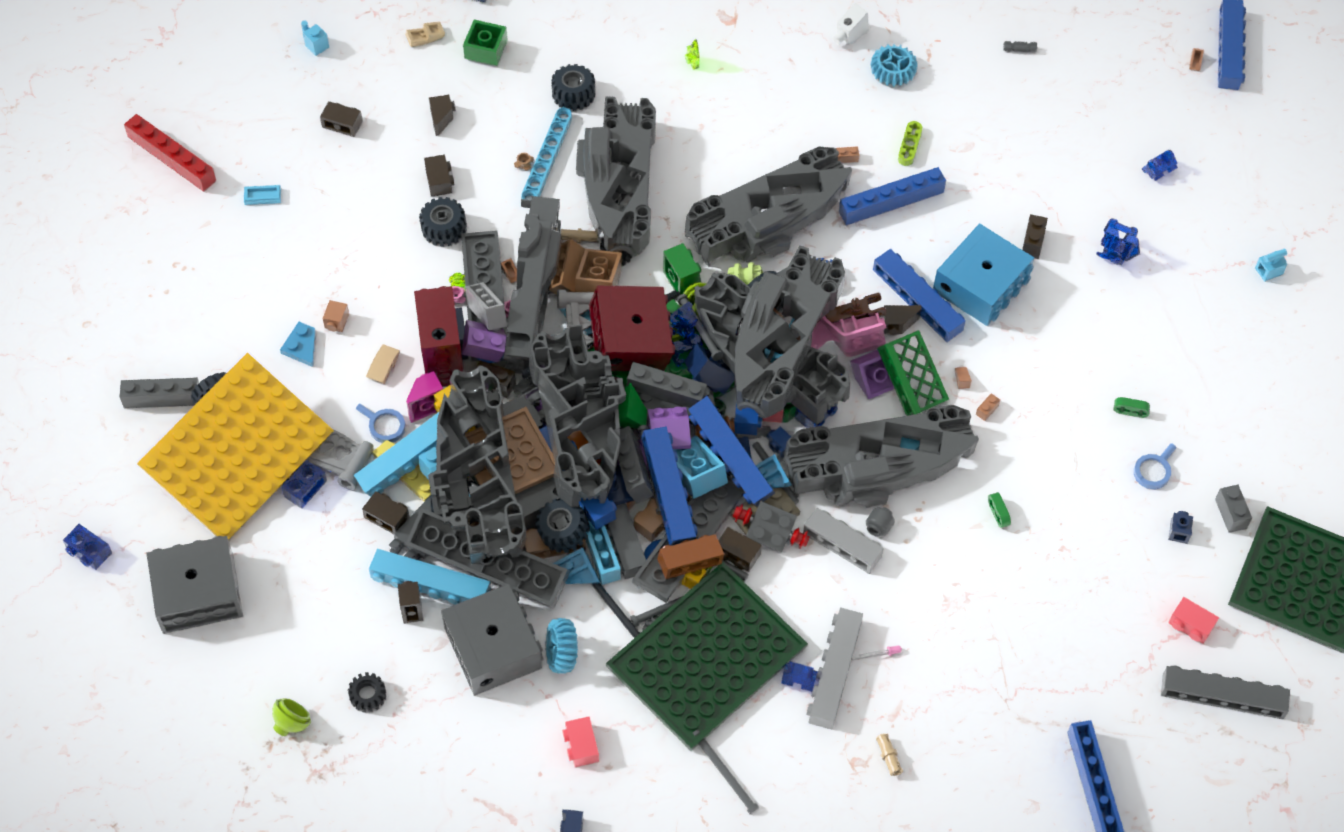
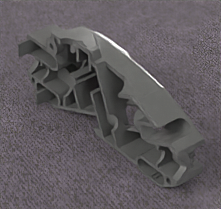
(630, 135)
(735, 218)
(536, 268)
(807, 294)
(569, 372)
(821, 378)
(832, 461)
(494, 501)

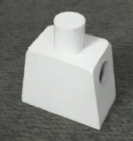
(852, 25)

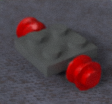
(771, 526)

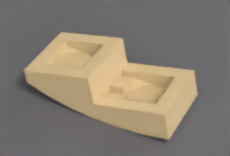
(429, 33)
(382, 363)

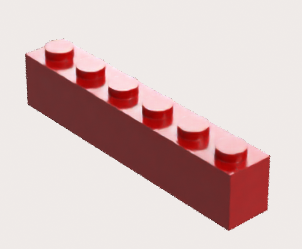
(170, 152)

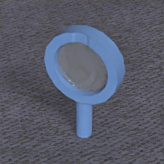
(384, 424)
(1153, 470)

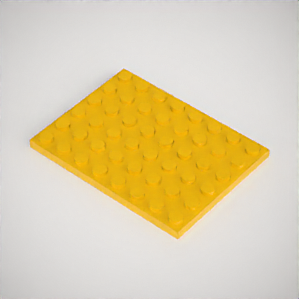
(235, 447)

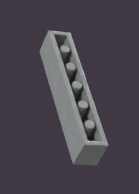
(835, 669)

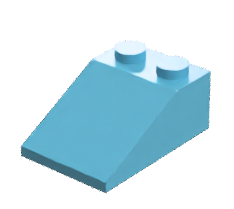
(700, 468)

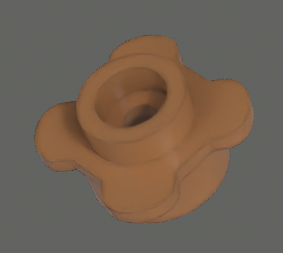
(524, 161)

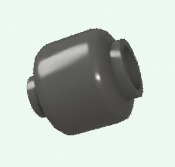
(880, 522)

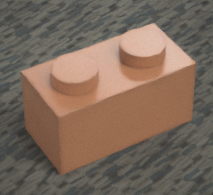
(848, 154)
(987, 407)

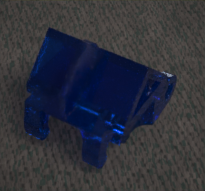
(1116, 248)

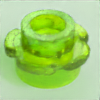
(457, 279)

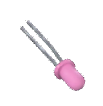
(891, 650)

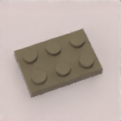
(779, 500)

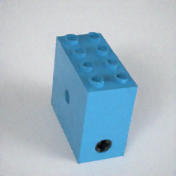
(983, 274)

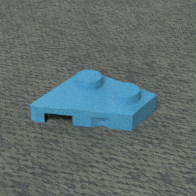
(300, 344)
(774, 472)
(580, 568)

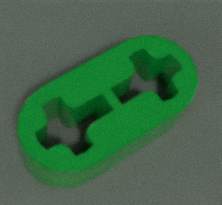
(1131, 407)
(999, 510)

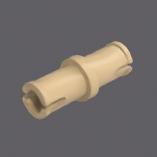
(579, 235)
(889, 754)

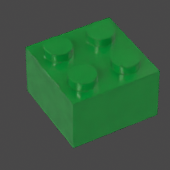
(485, 42)
(680, 268)

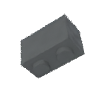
(1233, 508)

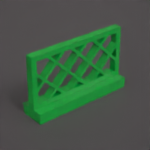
(899, 375)

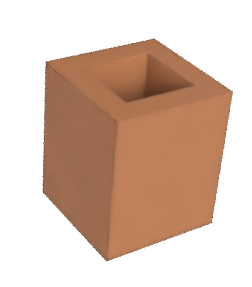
(335, 316)

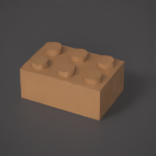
(598, 268)

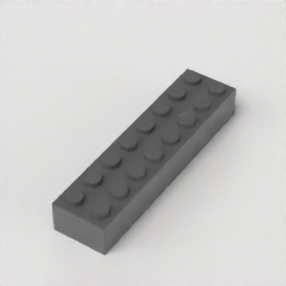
(525, 573)

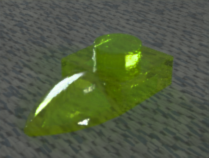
(692, 56)

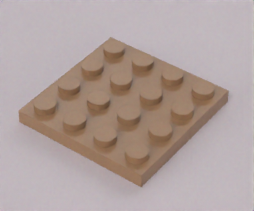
(527, 450)

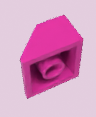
(421, 396)

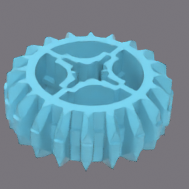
(893, 65)
(561, 645)

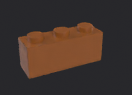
(690, 556)

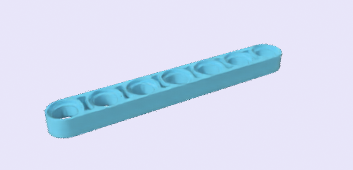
(547, 164)

